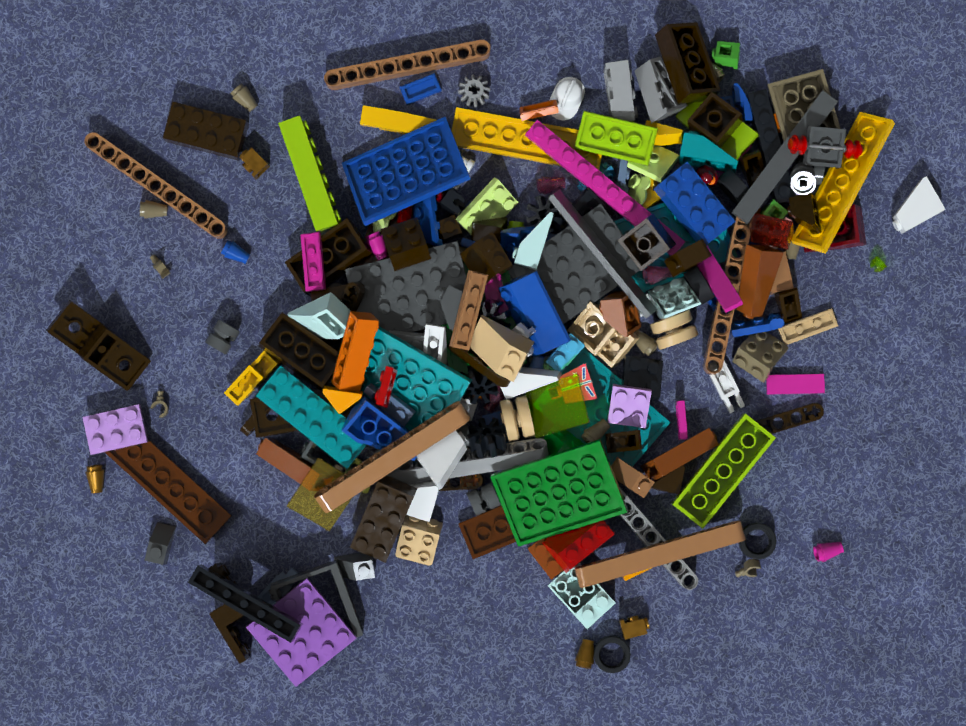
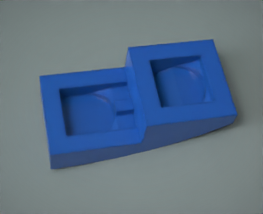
(740, 99)

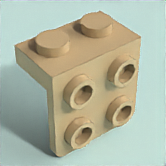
(418, 540)

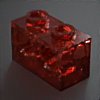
(771, 231)

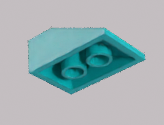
(700, 151)

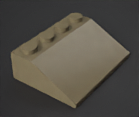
(795, 96)

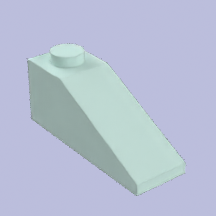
(531, 247)

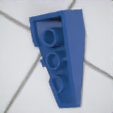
(372, 425)

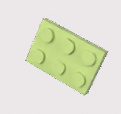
(490, 203)

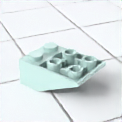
(673, 298)
(323, 317)
(585, 603)

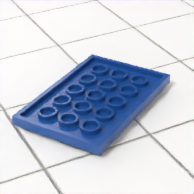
(405, 171)

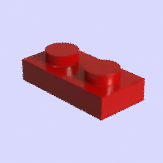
(384, 393)

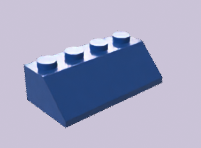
(533, 307)

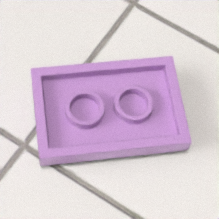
(115, 429)

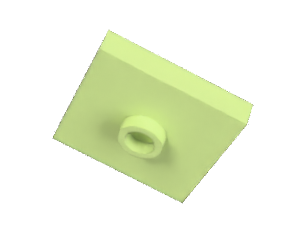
(660, 164)

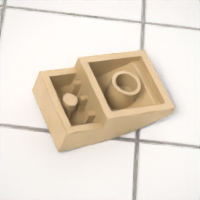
(601, 337)

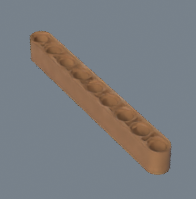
(398, 61)
(149, 179)
(726, 319)
(392, 457)
(660, 554)

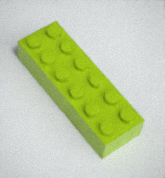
(308, 172)
(723, 470)

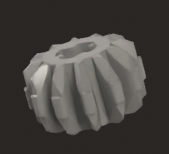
(469, 94)

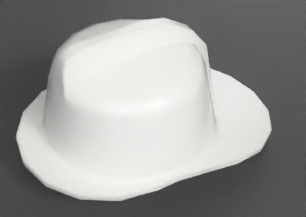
(569, 95)

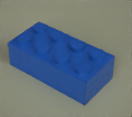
(694, 204)

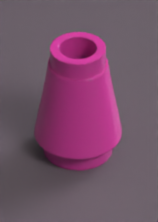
(377, 245)
(826, 551)

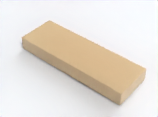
(808, 327)

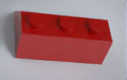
(577, 544)

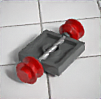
(824, 146)

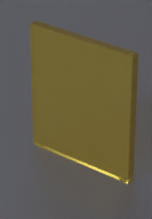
(304, 501)

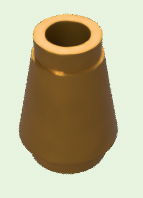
(95, 478)
(585, 655)

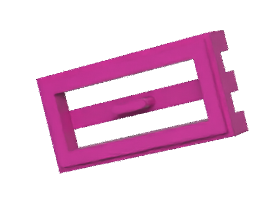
(681, 420)

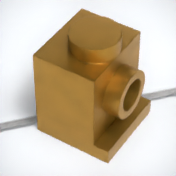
(253, 162)
(634, 626)

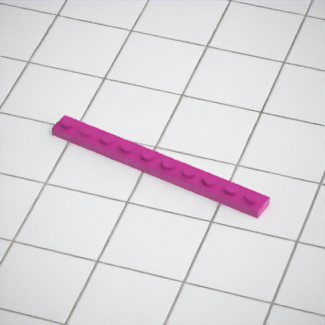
(593, 178)

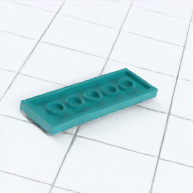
(310, 416)

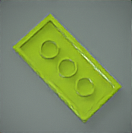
(616, 138)
(737, 142)

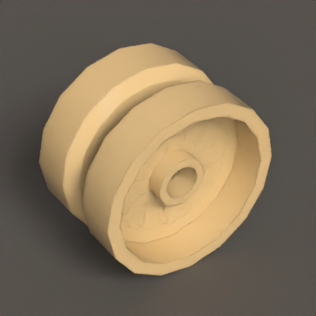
(674, 330)
(517, 418)

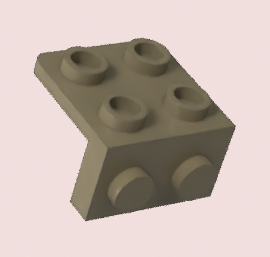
(760, 354)

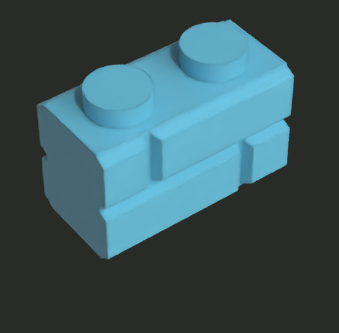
(564, 354)

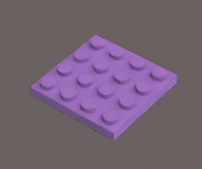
(318, 639)

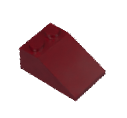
(850, 232)

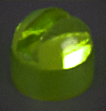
(878, 263)

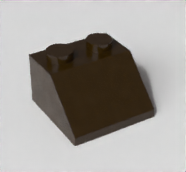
(487, 257)

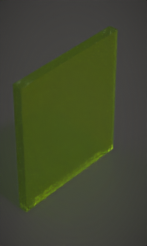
(557, 406)

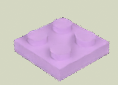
(629, 406)

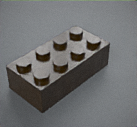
(687, 62)
(205, 131)
(342, 249)
(300, 351)
(383, 518)

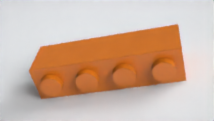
(355, 351)

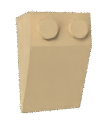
(500, 347)

